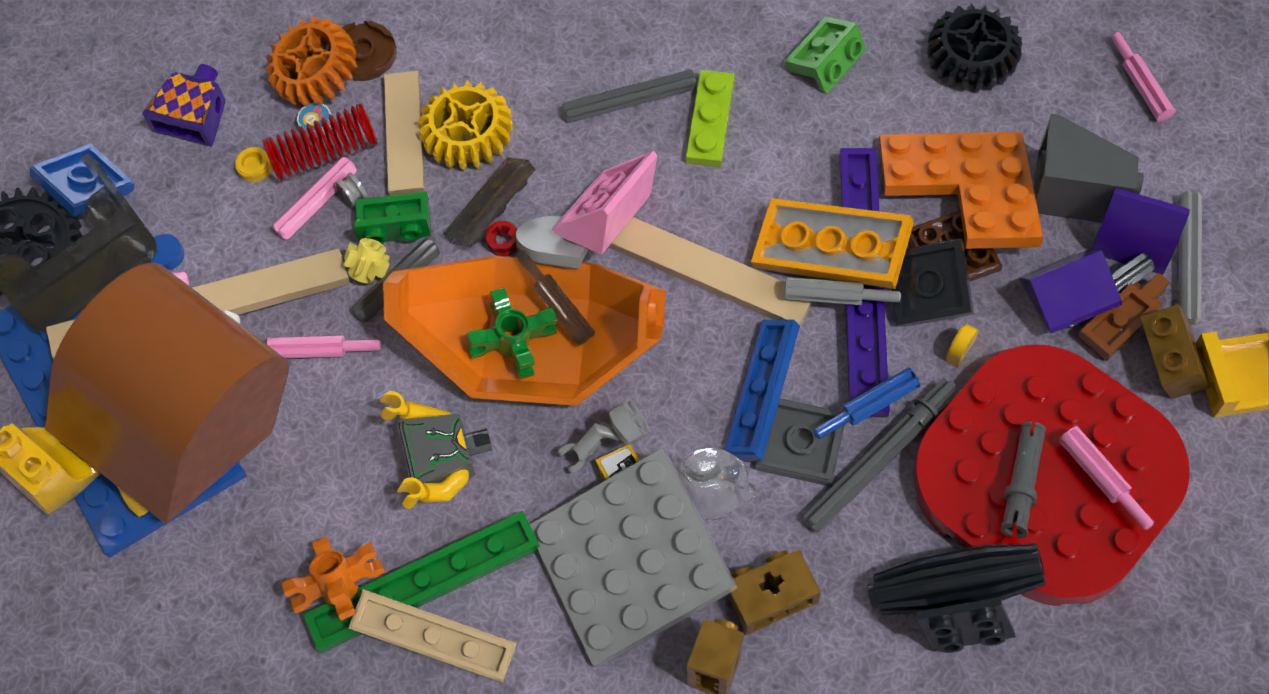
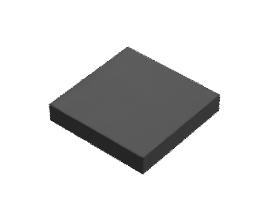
(795, 450)

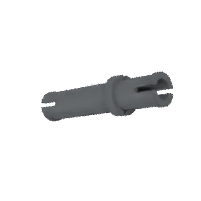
(1021, 493)

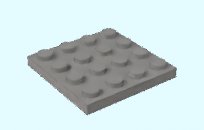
(631, 558)

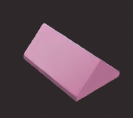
(608, 203)

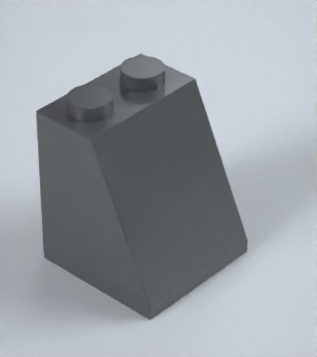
(1080, 172)

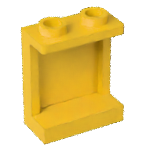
(1236, 372)

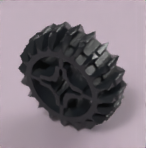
(996, 49)

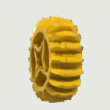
(468, 109)

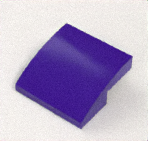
(1138, 226)

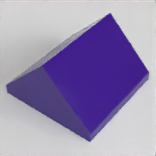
(1072, 290)

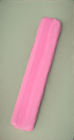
(313, 199)

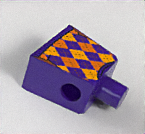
(188, 106)

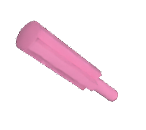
(1144, 81)
(319, 346)
(1103, 473)

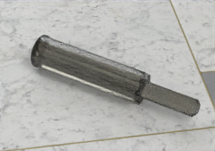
(555, 298)

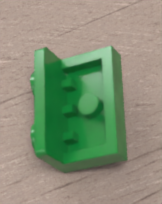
(393, 217)

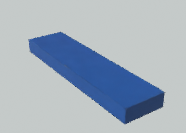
(762, 389)

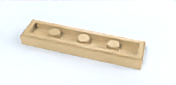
(403, 141)
(432, 636)

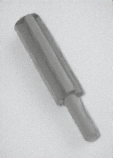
(835, 292)

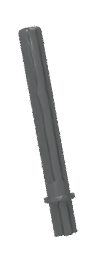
(880, 455)

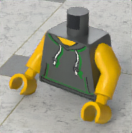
(434, 450)

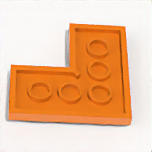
(984, 171)

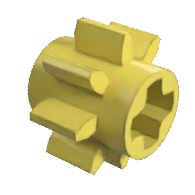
(366, 260)

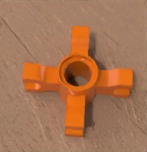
(333, 578)

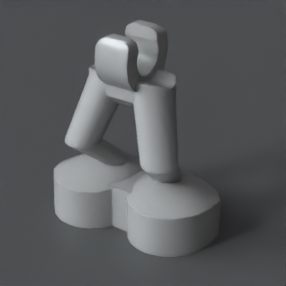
(627, 426)

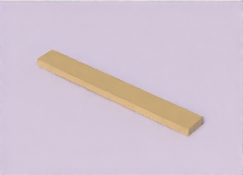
(259, 288)

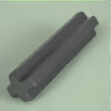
(373, 300)

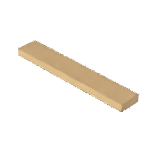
(709, 271)

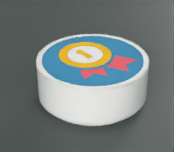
(313, 112)

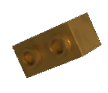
(1174, 352)
(761, 608)
(715, 657)

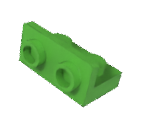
(827, 52)

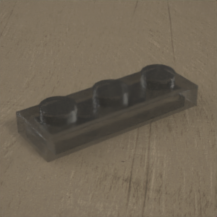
(489, 202)

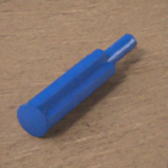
(871, 401)

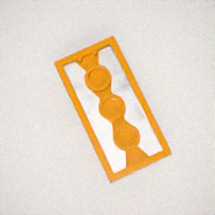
(833, 242)

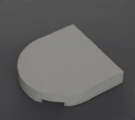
(545, 246)

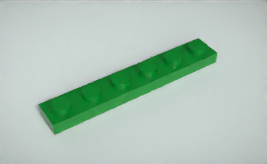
(433, 575)

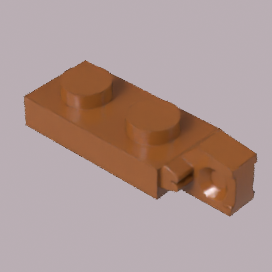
(1115, 327)

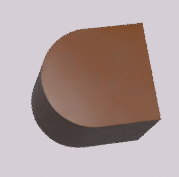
(162, 389)

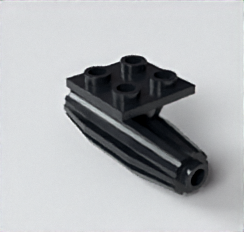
(960, 592)

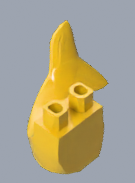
(47, 468)

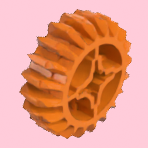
(318, 70)

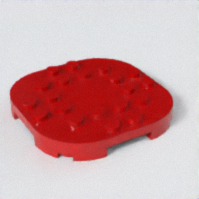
(1080, 533)

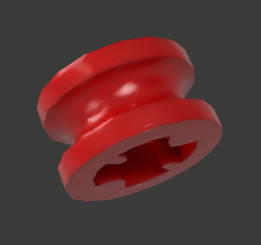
(499, 228)

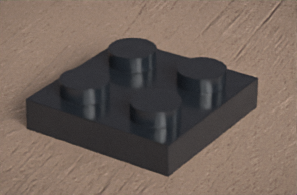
(933, 284)

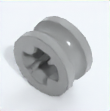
(351, 189)

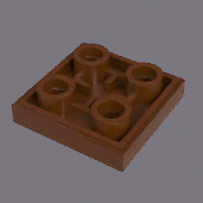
(979, 261)

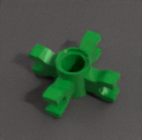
(512, 320)

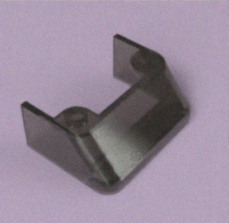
(86, 266)

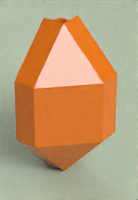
(446, 301)

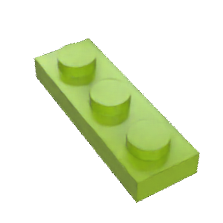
(710, 118)

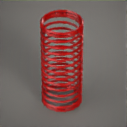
(275, 157)

